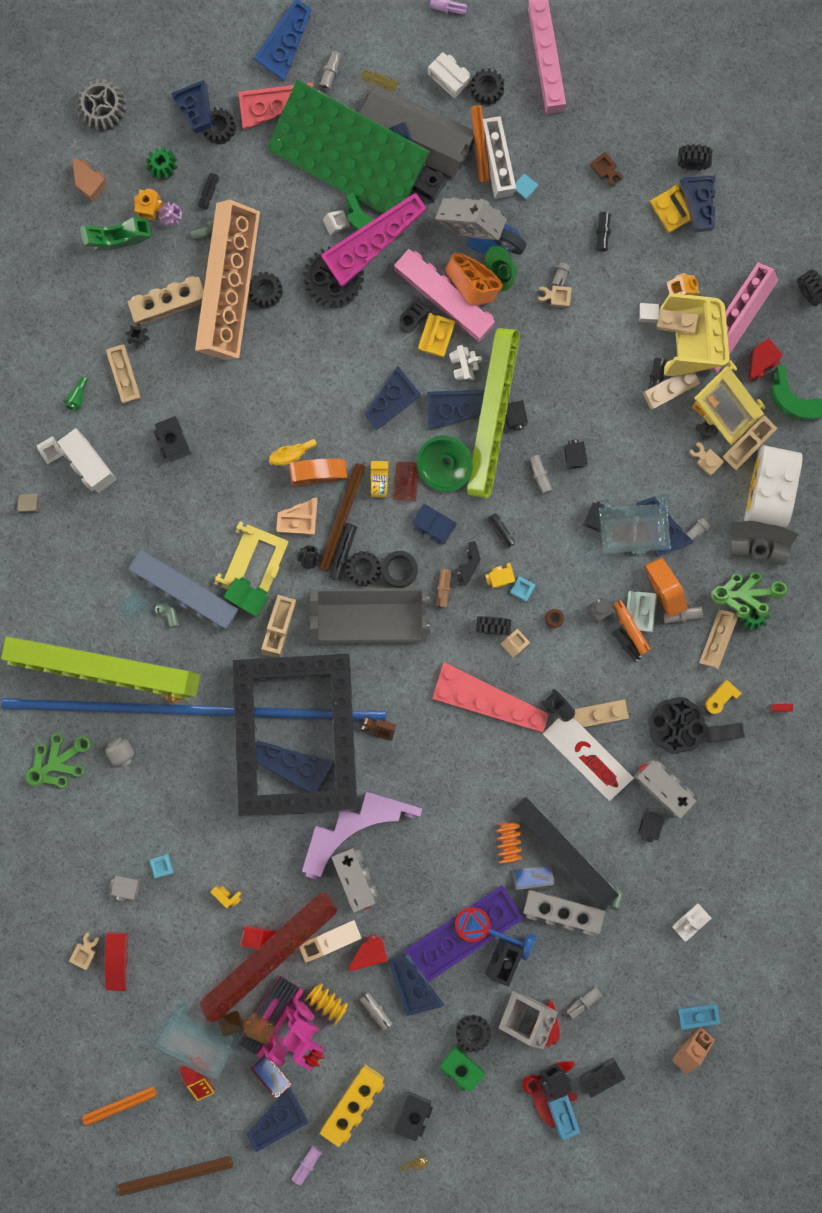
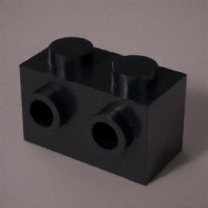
(429, 183)

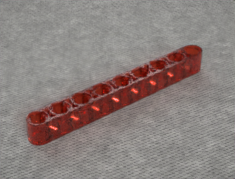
(268, 957)

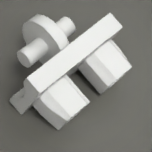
(467, 360)
(691, 922)

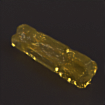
(380, 80)

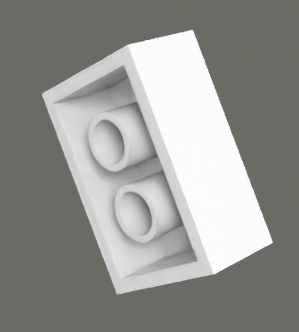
(86, 461)

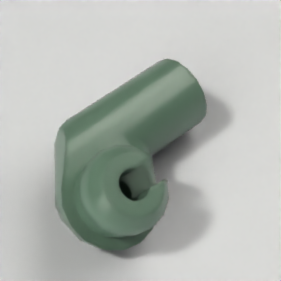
(203, 232)
(168, 612)
(615, 905)

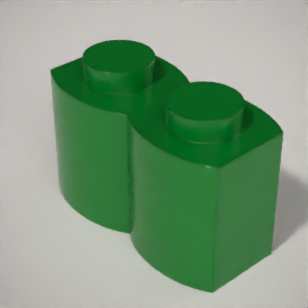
(246, 596)

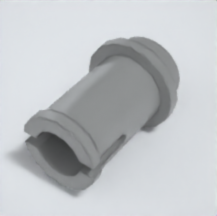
(561, 274)
(697, 530)

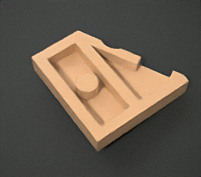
(299, 519)

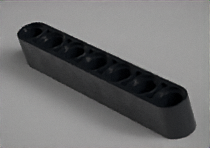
(565, 852)

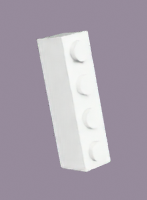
(498, 159)

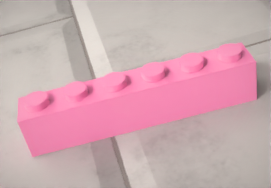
(546, 56)
(444, 295)
(747, 303)

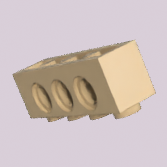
(160, 310)

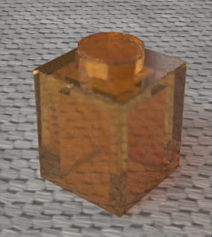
(258, 1028)

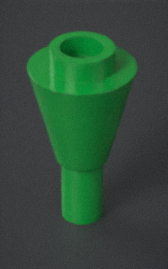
(75, 398)

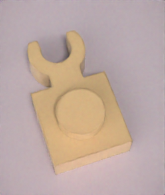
(559, 296)
(708, 461)
(84, 954)

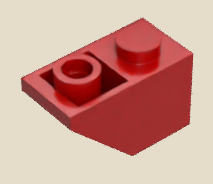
(762, 358)

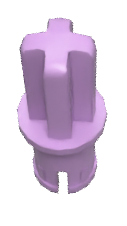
(448, 6)
(306, 1165)

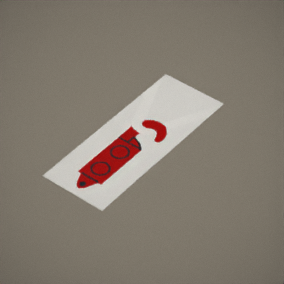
(588, 757)

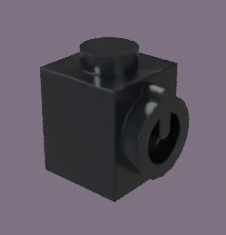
(555, 1081)

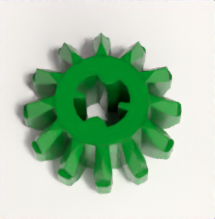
(157, 158)
(758, 619)

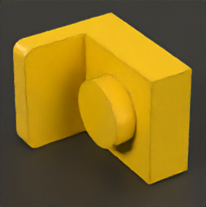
(222, 895)

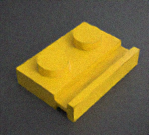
(436, 335)

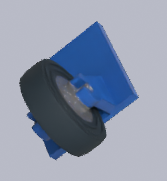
(509, 239)

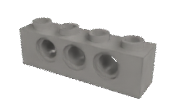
(594, 915)

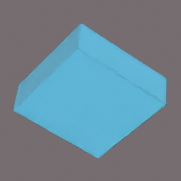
(525, 187)
(522, 588)
(161, 866)

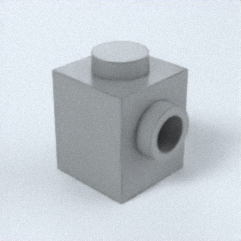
(124, 887)

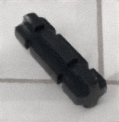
(208, 191)
(501, 530)

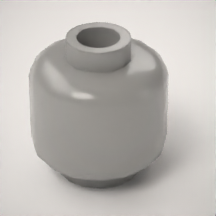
(119, 752)

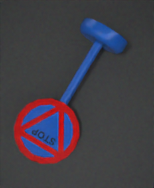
(474, 924)

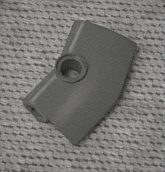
(750, 534)

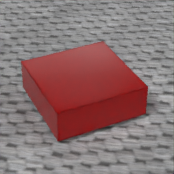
(781, 707)

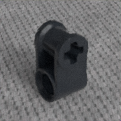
(416, 313)
(559, 706)

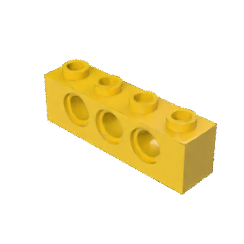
(331, 1129)

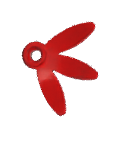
(538, 1095)

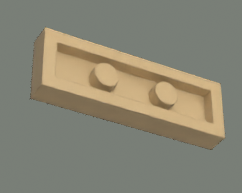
(123, 374)
(669, 389)
(718, 639)
(601, 713)

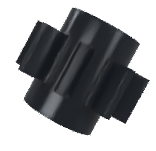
(133, 331)
(309, 557)

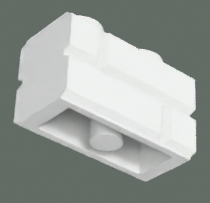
(449, 74)

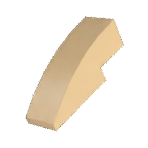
(750, 442)
(278, 627)

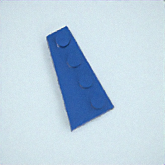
(283, 42)

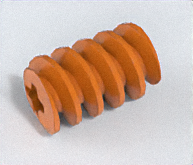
(509, 842)

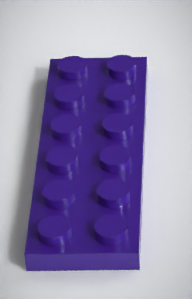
(445, 947)

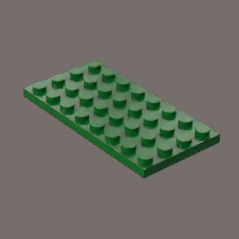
(346, 148)

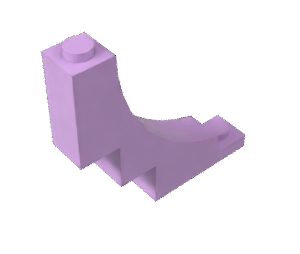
(373, 811)

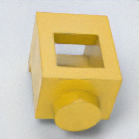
(500, 577)

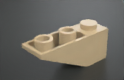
(330, 941)

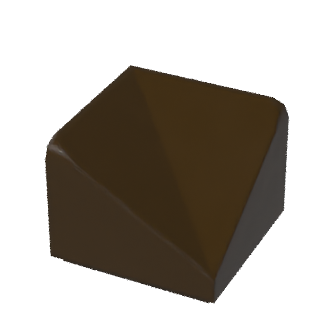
(231, 1023)

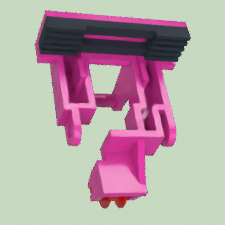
(279, 1003)

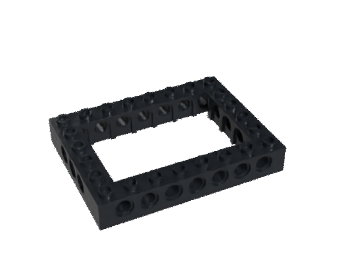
(345, 796)

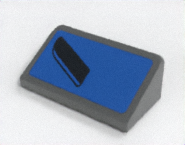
(533, 877)

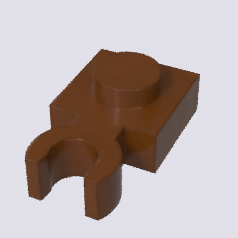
(604, 167)
(381, 728)

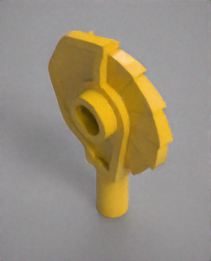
(288, 454)

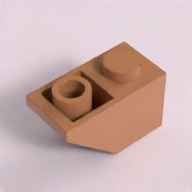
(87, 181)
(693, 1051)

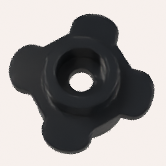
(706, 434)

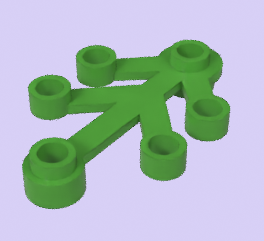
(746, 594)
(55, 762)

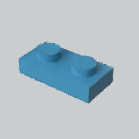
(698, 1016)
(563, 1117)

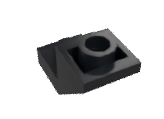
(467, 570)

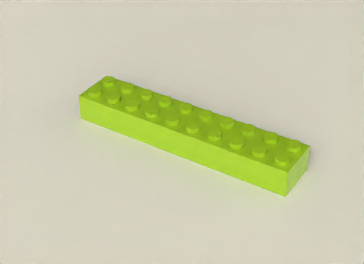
(100, 668)

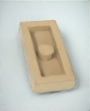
(677, 322)

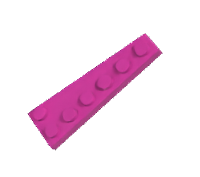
(361, 247)

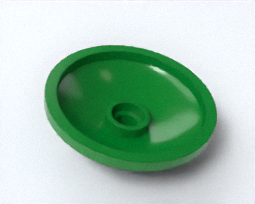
(435, 469)

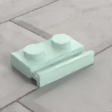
(643, 609)

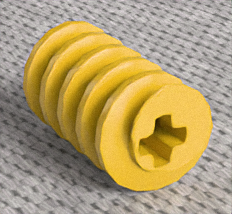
(327, 1003)

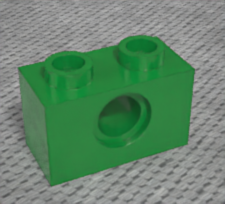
(457, 1058)

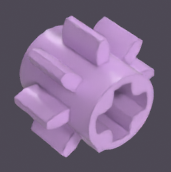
(170, 214)

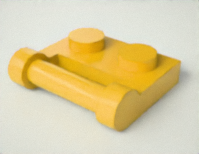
(667, 210)

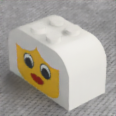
(775, 486)

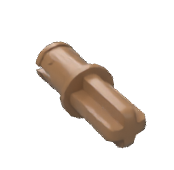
(443, 588)

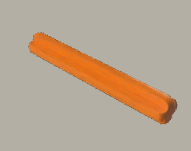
(480, 143)
(119, 1106)

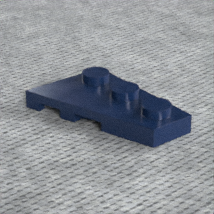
(699, 201)

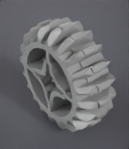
(96, 118)

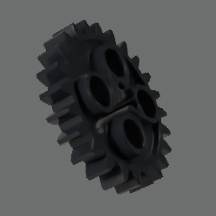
(322, 290)

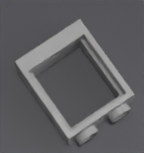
(514, 1014)

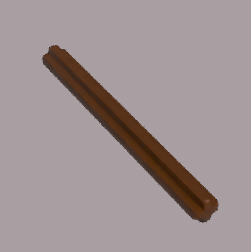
(341, 517)
(175, 1176)

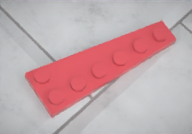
(475, 695)

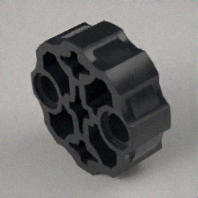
(695, 717)

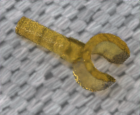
(420, 1162)

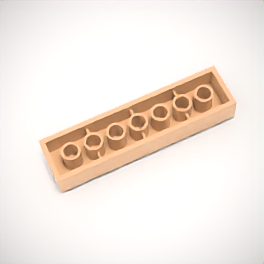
(227, 280)

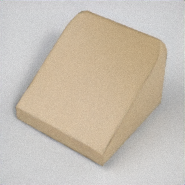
(515, 643)

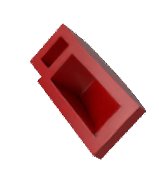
(116, 960)

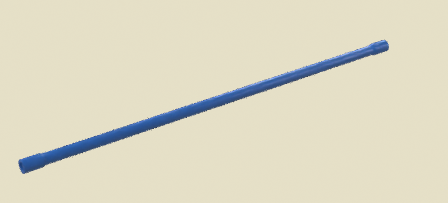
(17, 704)

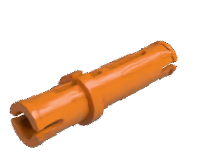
(631, 628)

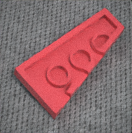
(263, 104)

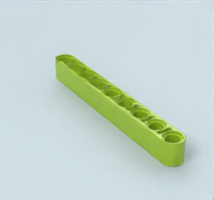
(493, 412)

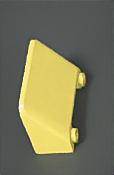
(709, 344)

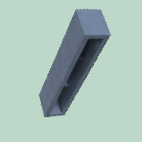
(183, 589)

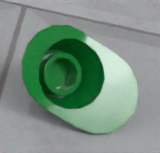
(501, 264)

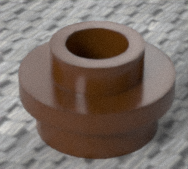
(558, 613)

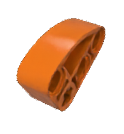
(473, 279)
(313, 471)
(666, 587)

